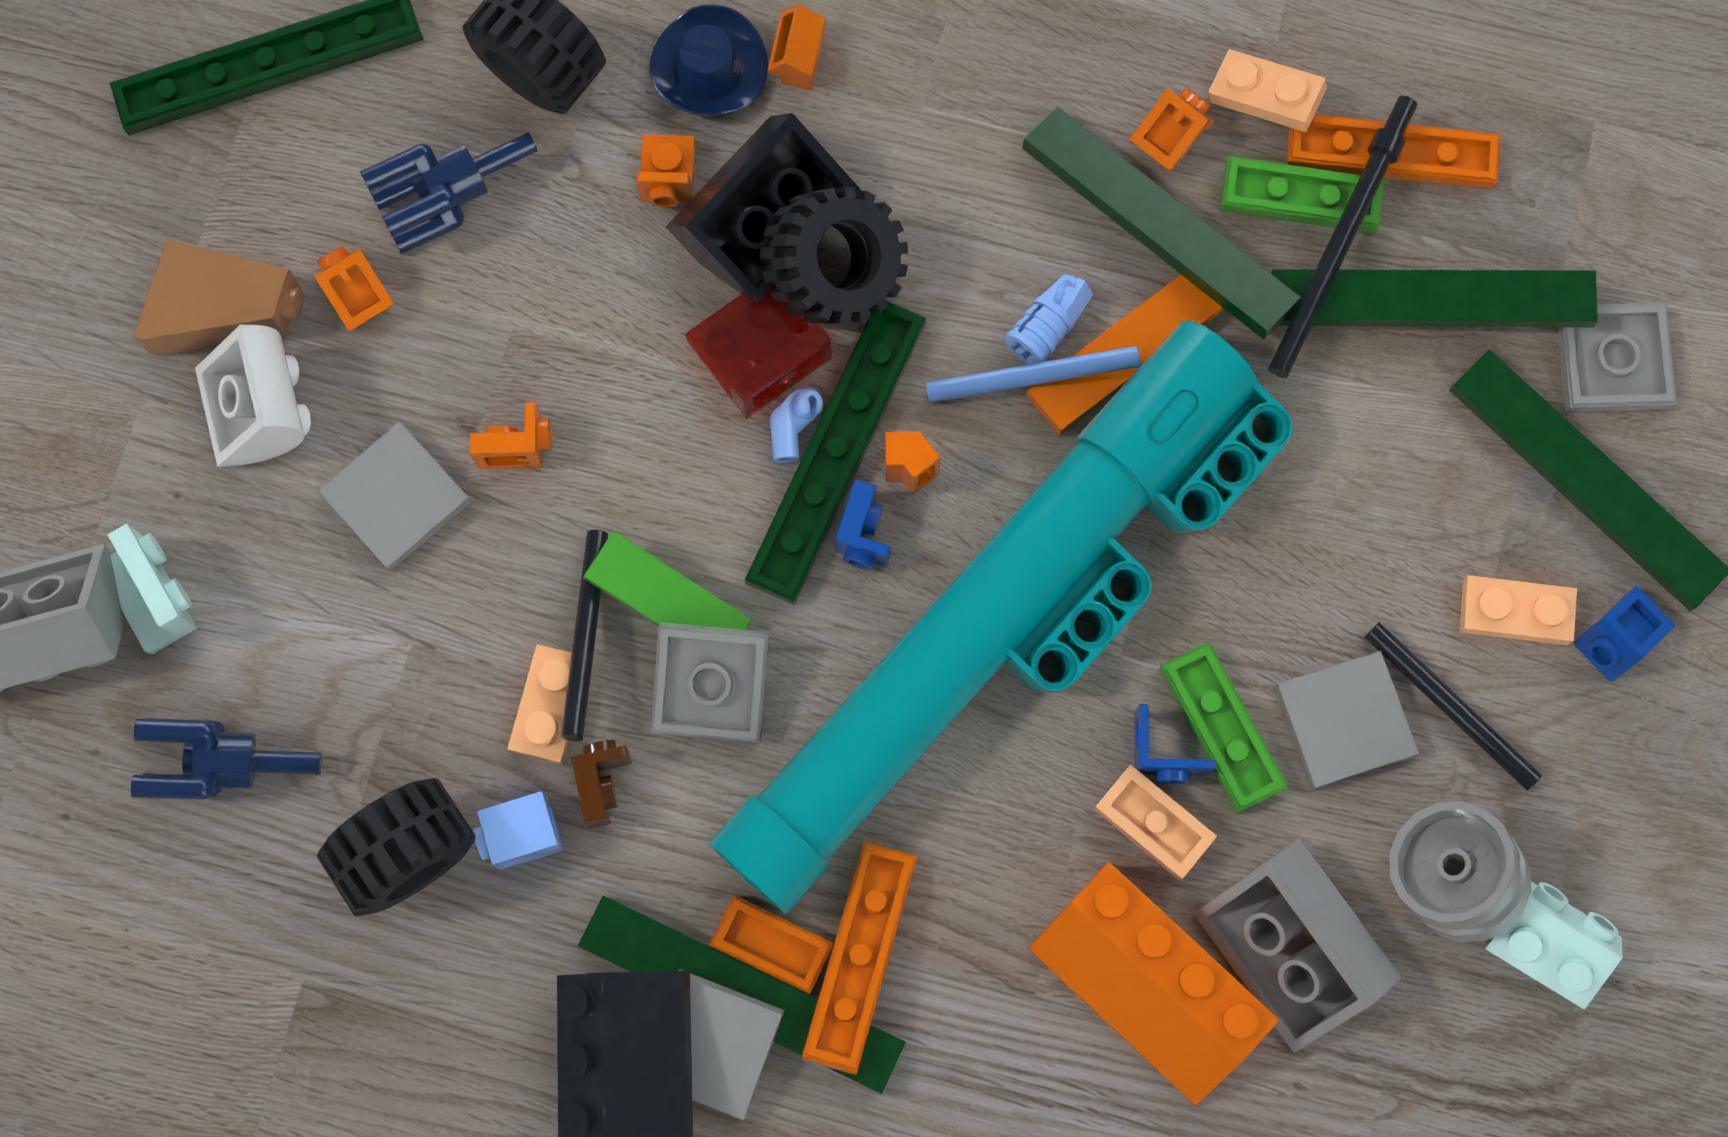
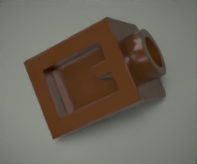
(598, 792)

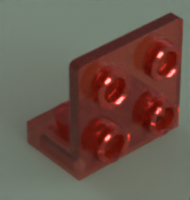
(758, 350)

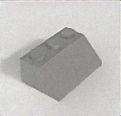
(58, 616)
(1298, 946)

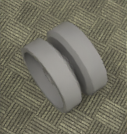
(1454, 839)

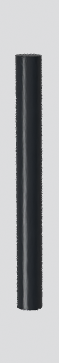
(583, 644)
(1453, 706)

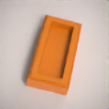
(771, 945)

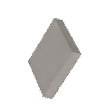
(1619, 361)
(394, 496)
(710, 682)
(1346, 720)
(728, 1045)

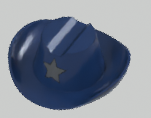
(709, 61)

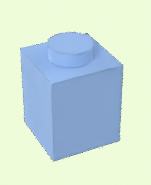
(518, 831)

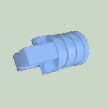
(1048, 320)

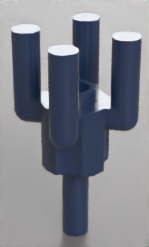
(441, 184)
(212, 760)

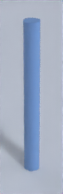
(1033, 374)

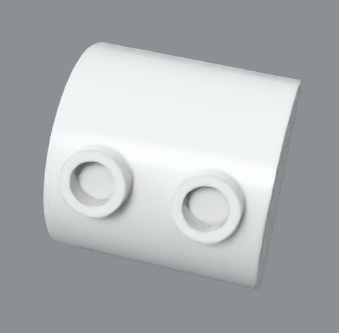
(251, 397)

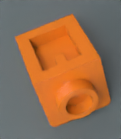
(1172, 126)
(667, 169)
(351, 286)
(507, 448)

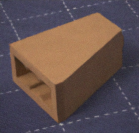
(207, 294)

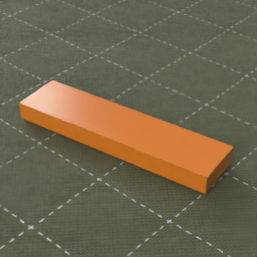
(1427, 156)
(1147, 326)
(859, 958)

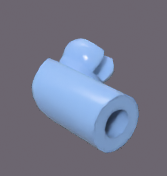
(789, 420)

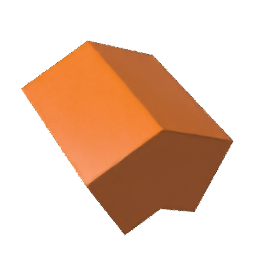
(797, 47)
(910, 459)

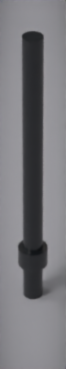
(1383, 150)

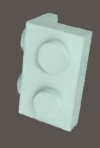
(145, 592)
(1560, 945)

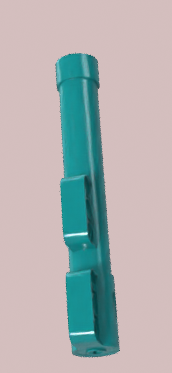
(1020, 599)

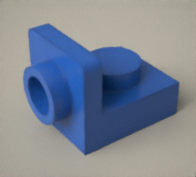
(862, 518)
(1624, 634)

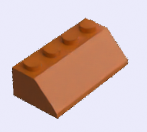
(1153, 984)

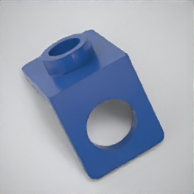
(1167, 770)

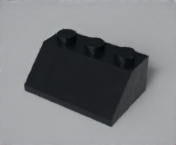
(731, 211)
(624, 1054)

